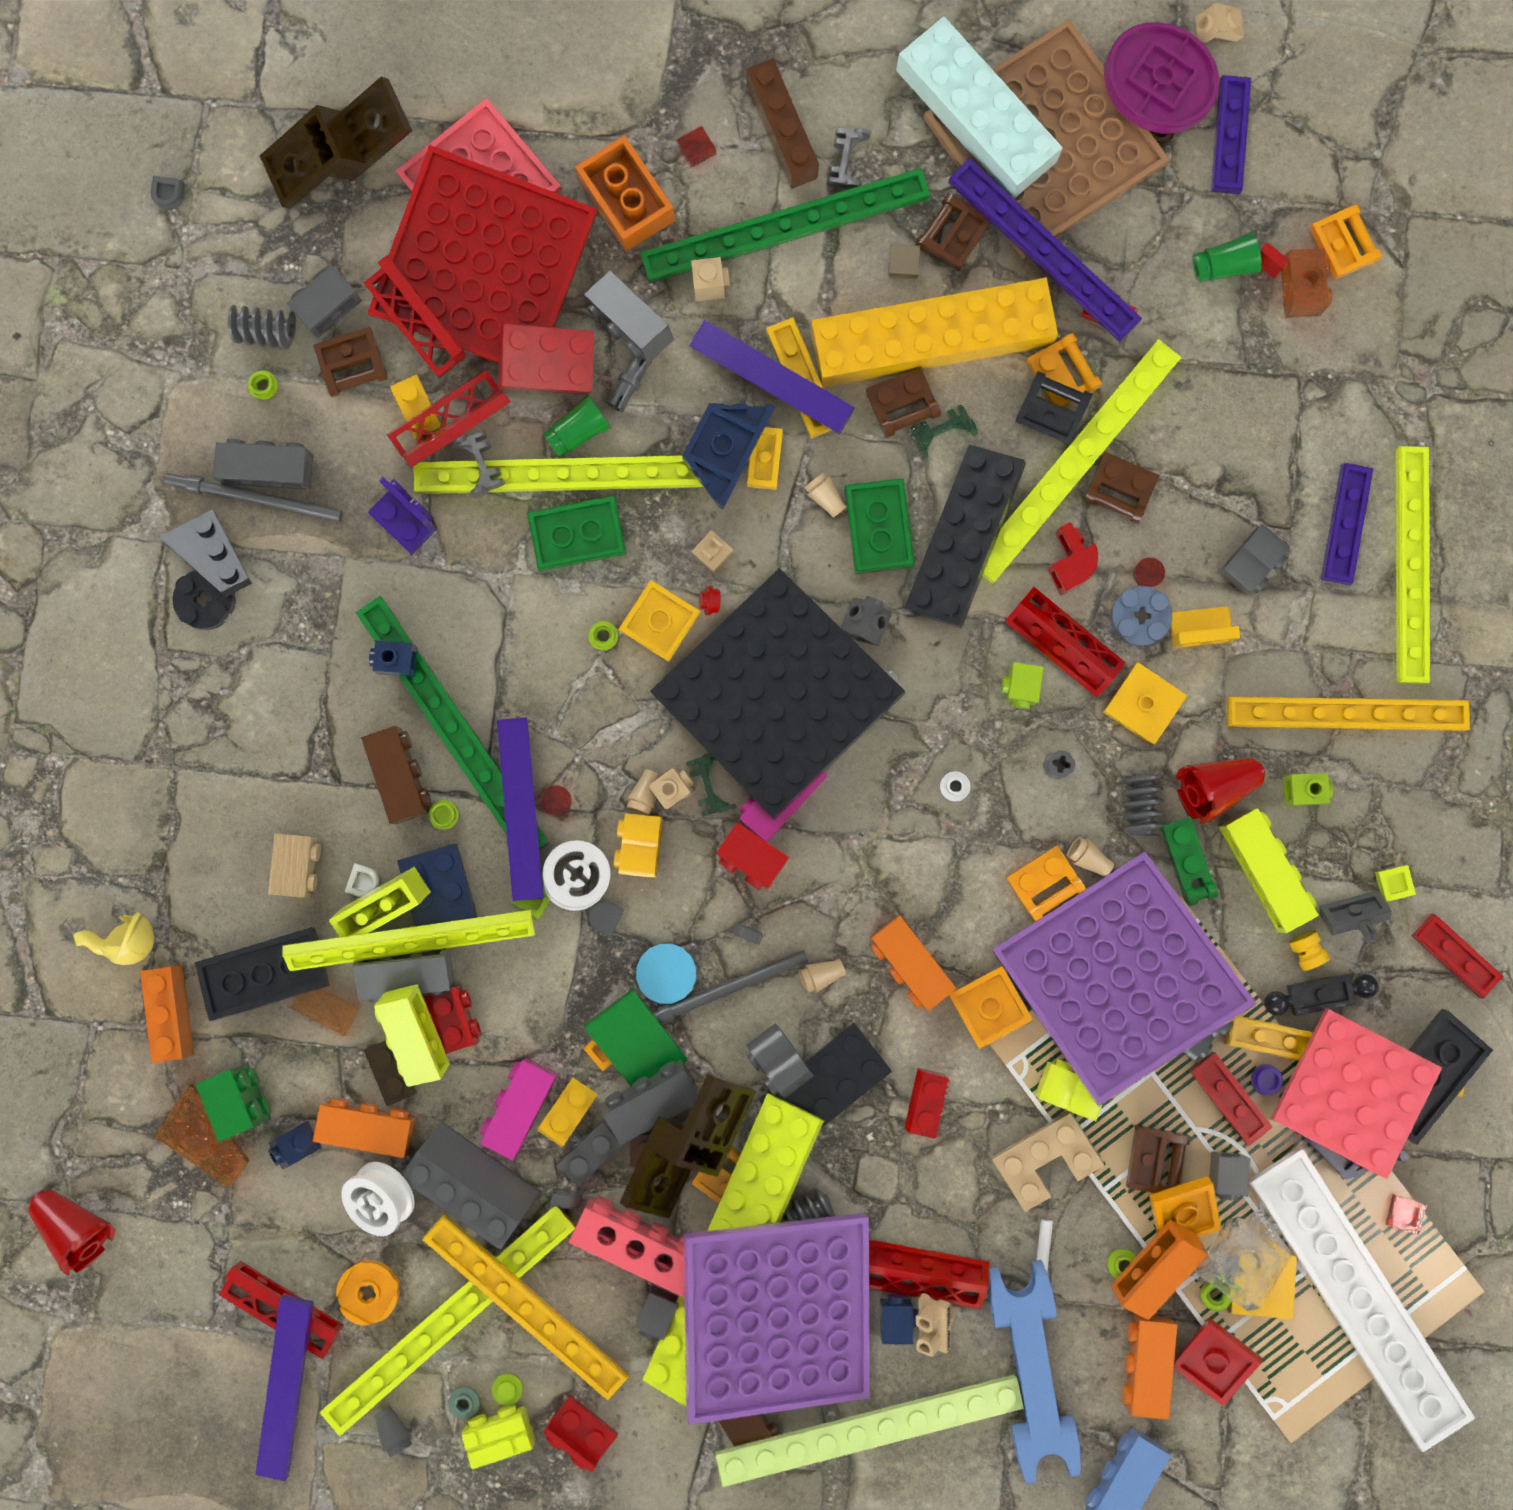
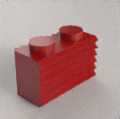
(926, 1103)

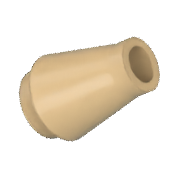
(825, 494)
(641, 798)
(1088, 856)
(820, 975)

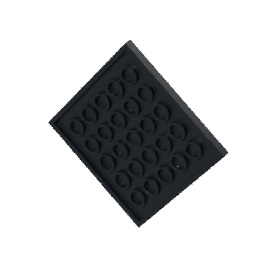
(777, 693)

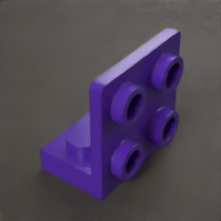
(401, 519)

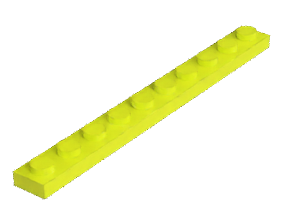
(1080, 457)
(557, 474)
(442, 1324)

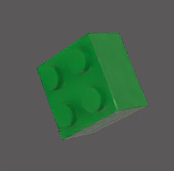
(234, 1101)

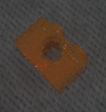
(1297, 297)

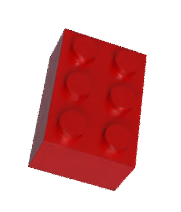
(545, 359)
(752, 856)

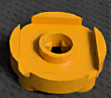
(351, 1299)

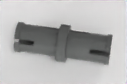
(628, 383)

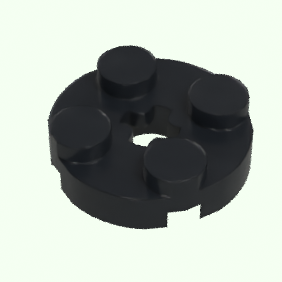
(185, 603)

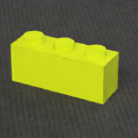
(381, 904)
(411, 1035)

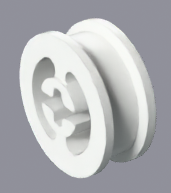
(590, 857)
(378, 1198)

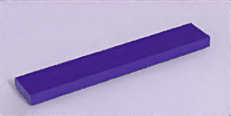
(772, 377)
(520, 809)
(284, 1387)

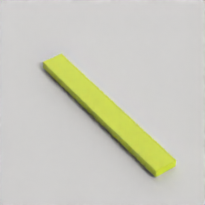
(1412, 565)
(408, 940)

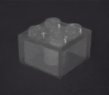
(1243, 1263)

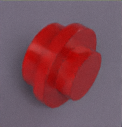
(710, 600)

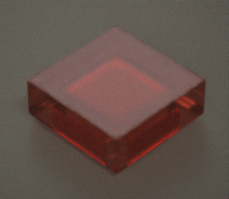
(696, 146)
(1405, 1214)

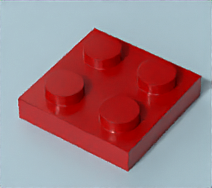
(1216, 1361)

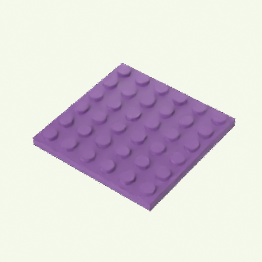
(1123, 978)
(776, 1317)

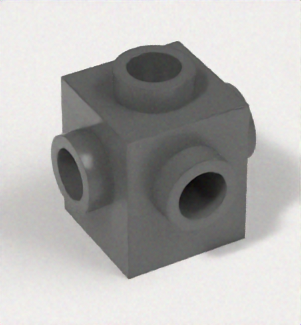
(866, 620)

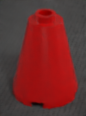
(1217, 786)
(69, 1230)

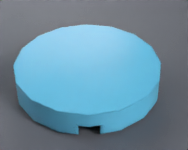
(666, 973)

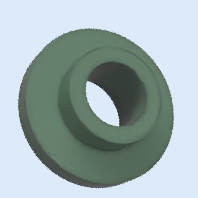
(464, 1393)

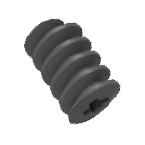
(261, 329)
(1143, 804)
(810, 1209)

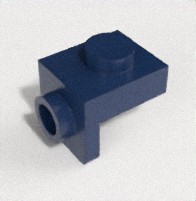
(293, 1146)

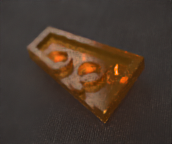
(192, 1136)

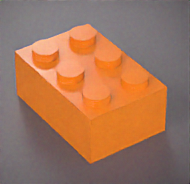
(625, 193)

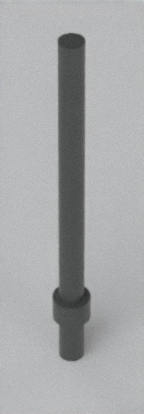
(197, 485)
(667, 1013)

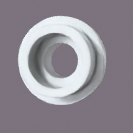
(946, 790)

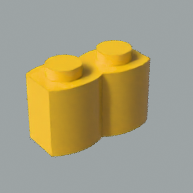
(639, 845)

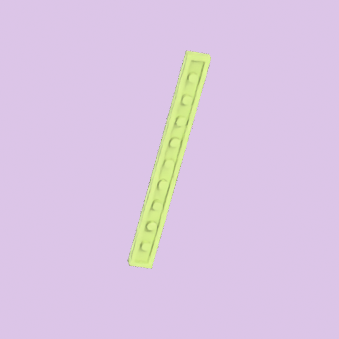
(868, 1430)

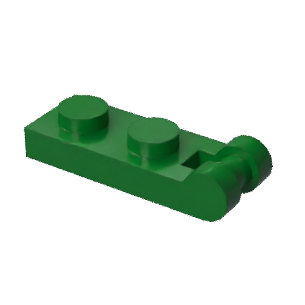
(1188, 860)

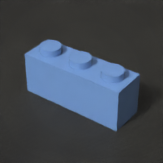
(1130, 1474)

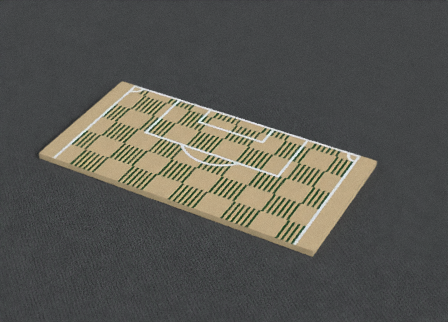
(1305, 1359)

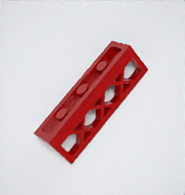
(418, 305)
(453, 429)
(1063, 645)
(928, 1270)
(270, 1292)

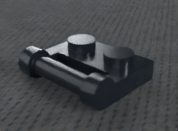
(1051, 417)

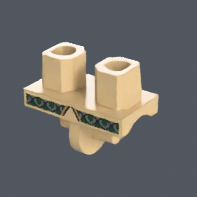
(934, 1325)

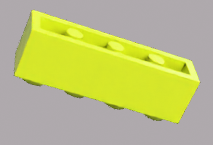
(1269, 871)

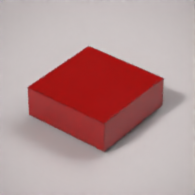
(1272, 260)

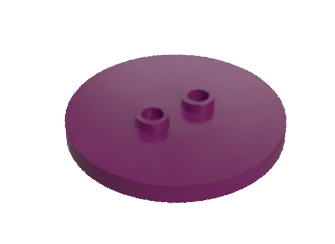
(1161, 77)

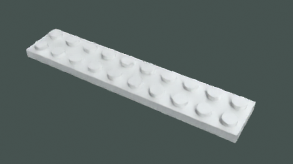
(1361, 1299)

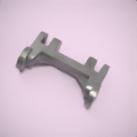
(852, 138)
(470, 444)

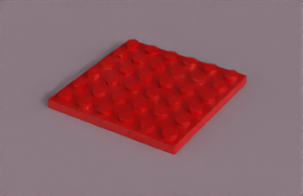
(484, 251)

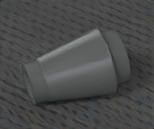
(392, 1432)

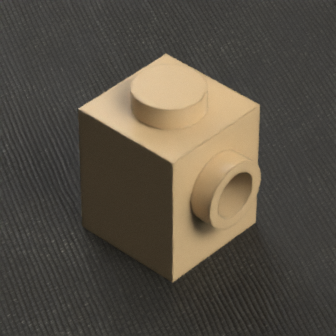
(709, 279)

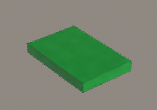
(879, 526)
(576, 533)
(633, 1038)

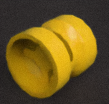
(1309, 950)

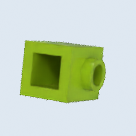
(1022, 685)
(1307, 789)

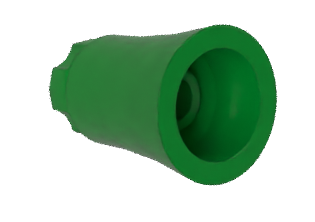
(1228, 259)
(576, 427)

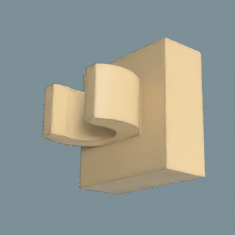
(712, 551)

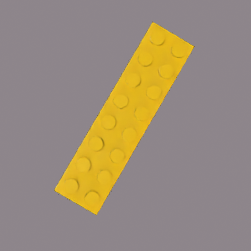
(933, 332)

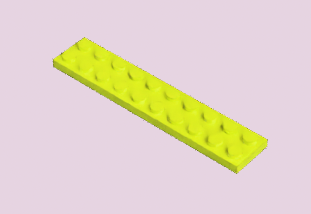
(753, 1197)

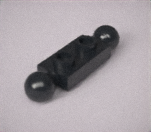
(1320, 994)

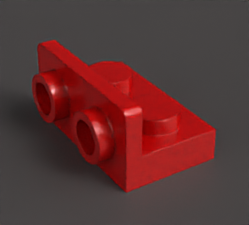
(453, 1019)
(579, 1433)

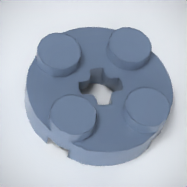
(1128, 627)

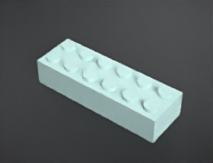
(978, 107)

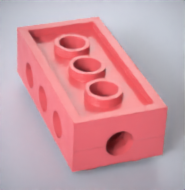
(619, 1249)

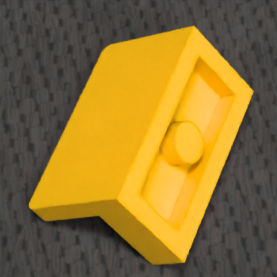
(1202, 627)

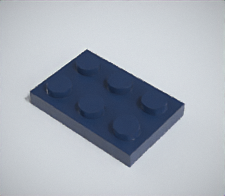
(447, 881)

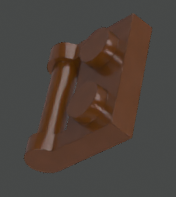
(962, 236)
(348, 352)
(898, 394)
(1124, 479)
(1148, 1159)

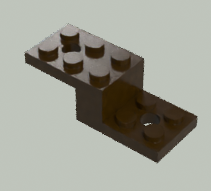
(335, 143)
(696, 1145)

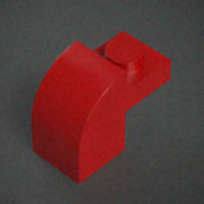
(1078, 564)

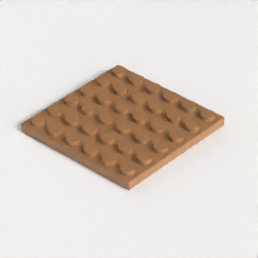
(1101, 148)

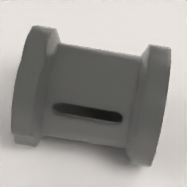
(1066, 759)

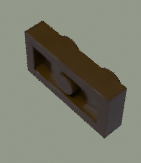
(386, 1074)

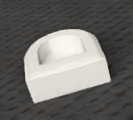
(362, 880)

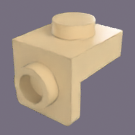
(1220, 22)
(672, 787)

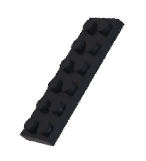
(965, 536)

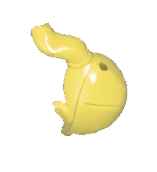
(125, 944)

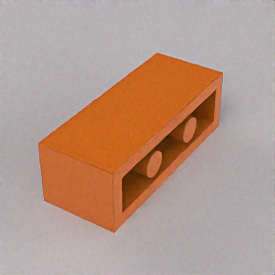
(911, 964)
(167, 1013)
(365, 1128)
(1159, 1270)
(1150, 1366)

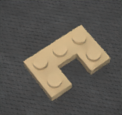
(1058, 1138)

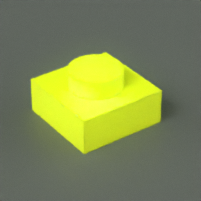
(1395, 883)

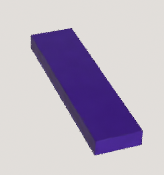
(1231, 134)
(1346, 524)

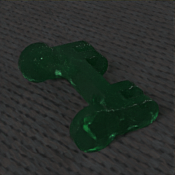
(955, 422)
(716, 803)

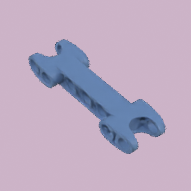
(1043, 1428)

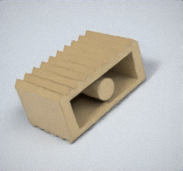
(294, 865)

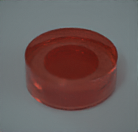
(1149, 572)
(556, 800)

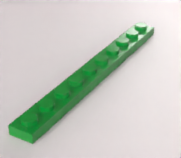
(787, 224)
(443, 714)

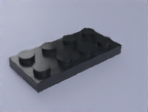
(256, 976)
(1459, 1054)
(841, 1073)

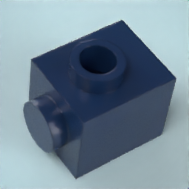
(393, 658)
(897, 1319)

